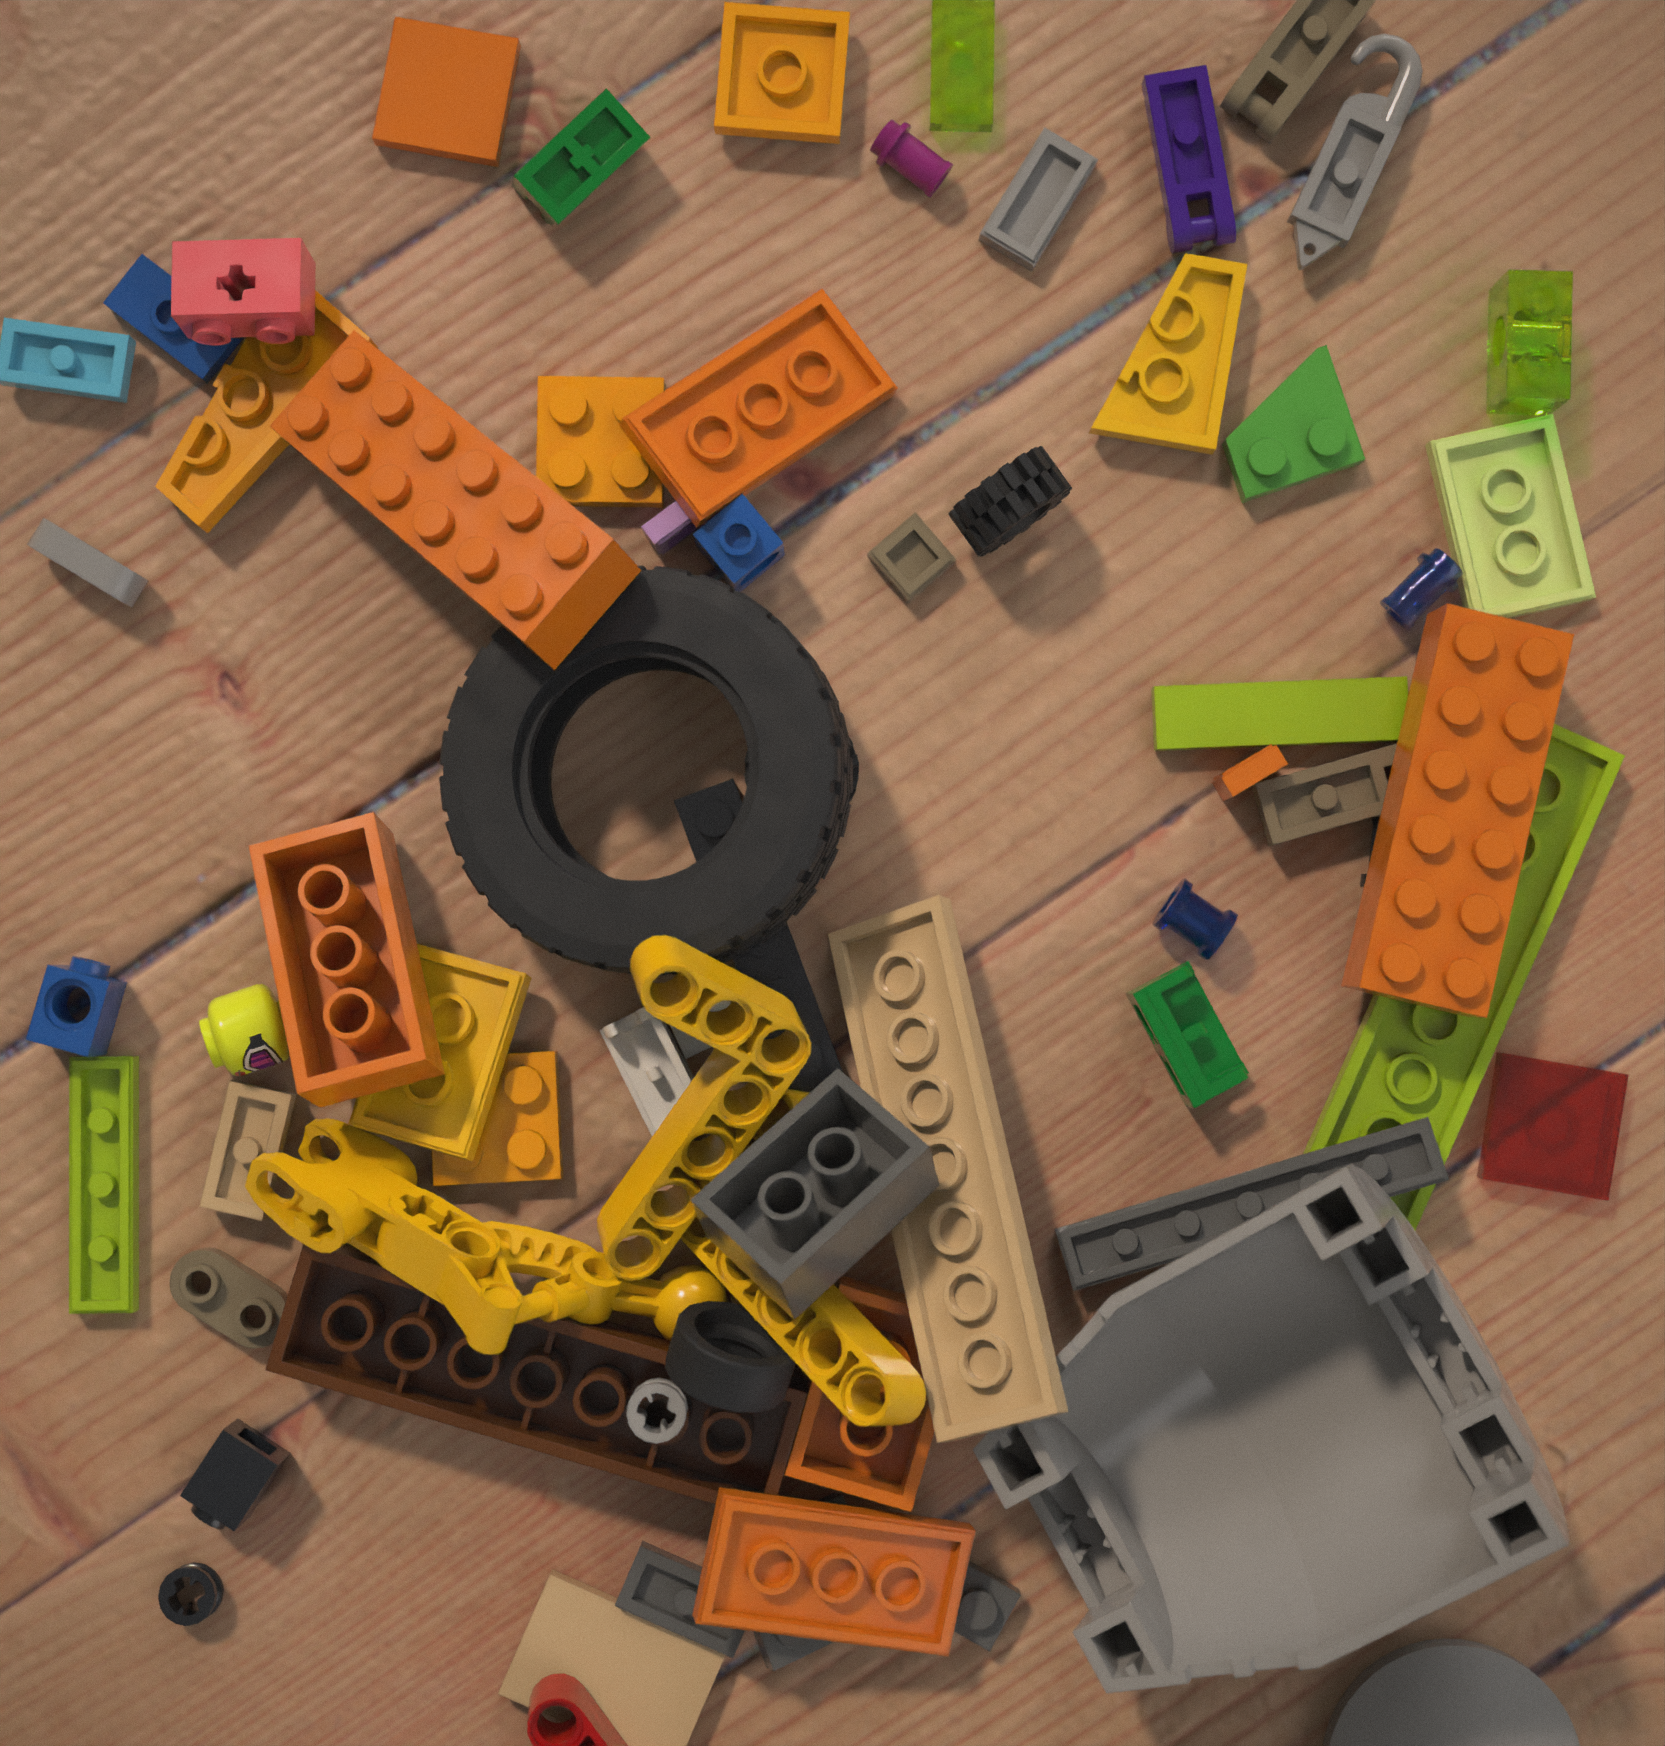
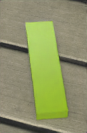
(1278, 713)
(103, 1184)

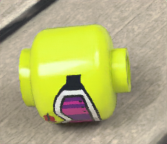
(245, 1031)

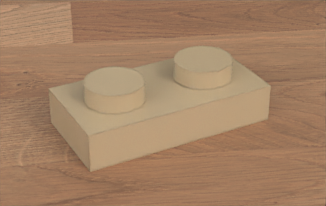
(250, 1124)

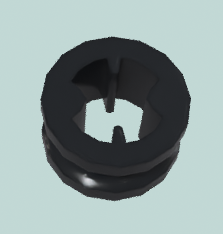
(207, 1603)

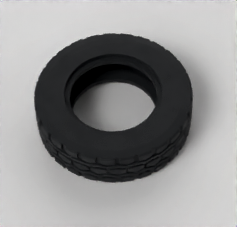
(763, 868)

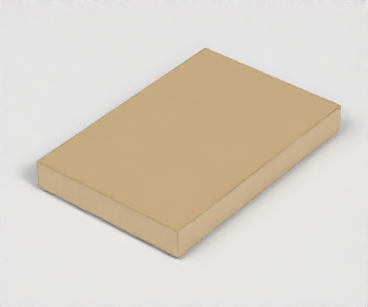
(635, 1670)

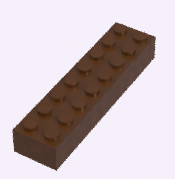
(550, 1390)

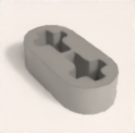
(87, 562)

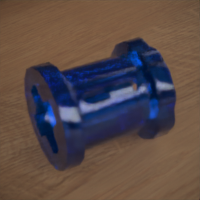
(1195, 919)

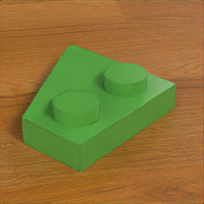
(1295, 433)

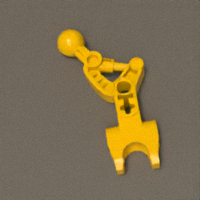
(465, 1264)

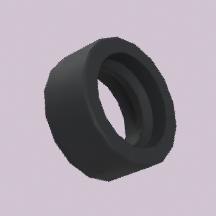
(727, 1359)

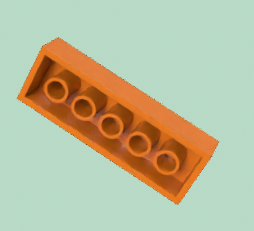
(456, 499)
(1457, 810)

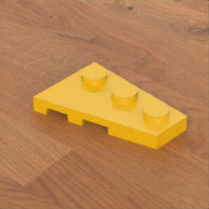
(1181, 364)

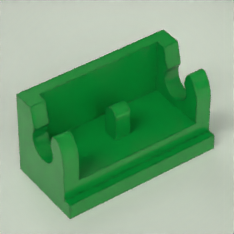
(580, 158)
(1187, 1035)

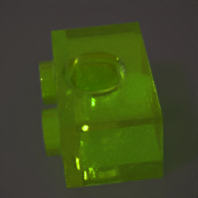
(1529, 342)

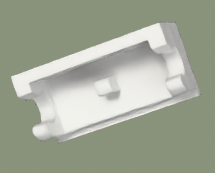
(649, 1064)

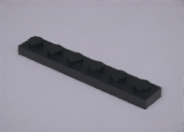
(776, 962)

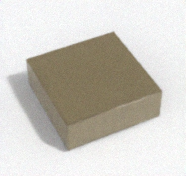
(911, 558)

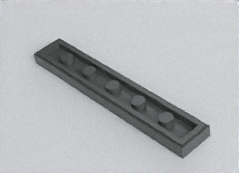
(1183, 1221)

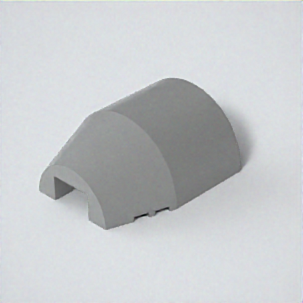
(1279, 1450)

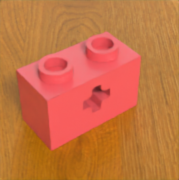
(243, 290)

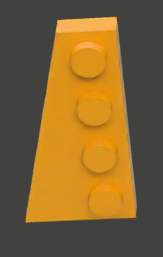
(233, 437)

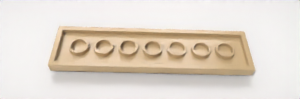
(967, 1243)

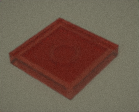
(1552, 1126)

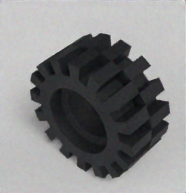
(1010, 501)

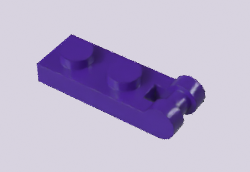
(1188, 157)

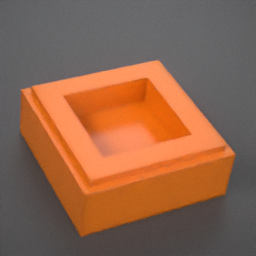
(1249, 772)

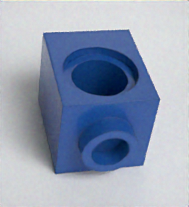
(739, 544)
(51, 1019)

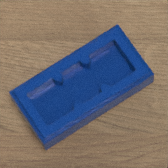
(145, 304)

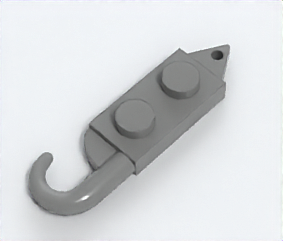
(1354, 154)

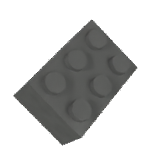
(816, 1192)

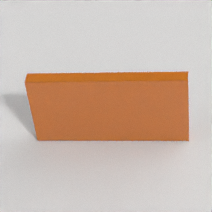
(758, 407)
(833, 1572)

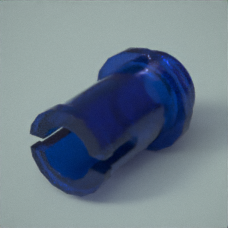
(1422, 587)

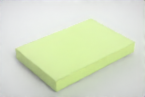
(1511, 518)

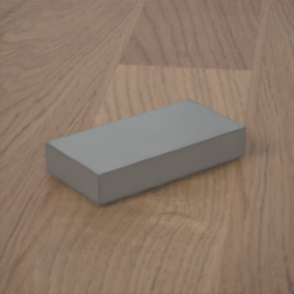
(1038, 199)

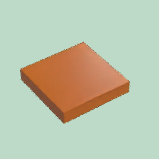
(446, 91)

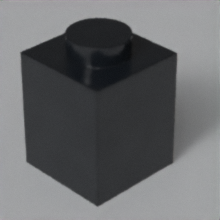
(234, 1476)

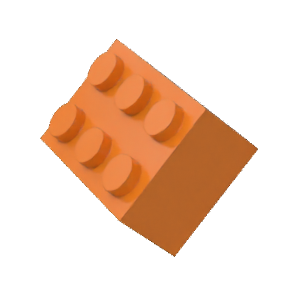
(858, 1459)

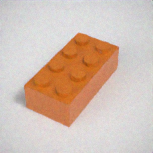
(345, 960)

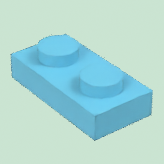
(66, 360)

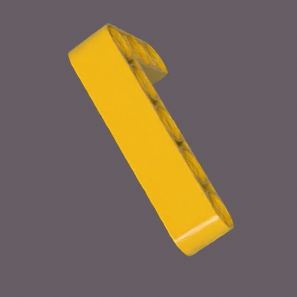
(706, 1104)
(813, 1336)

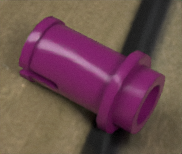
(910, 157)

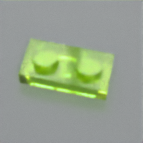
(962, 65)

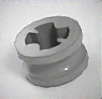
(676, 1404)

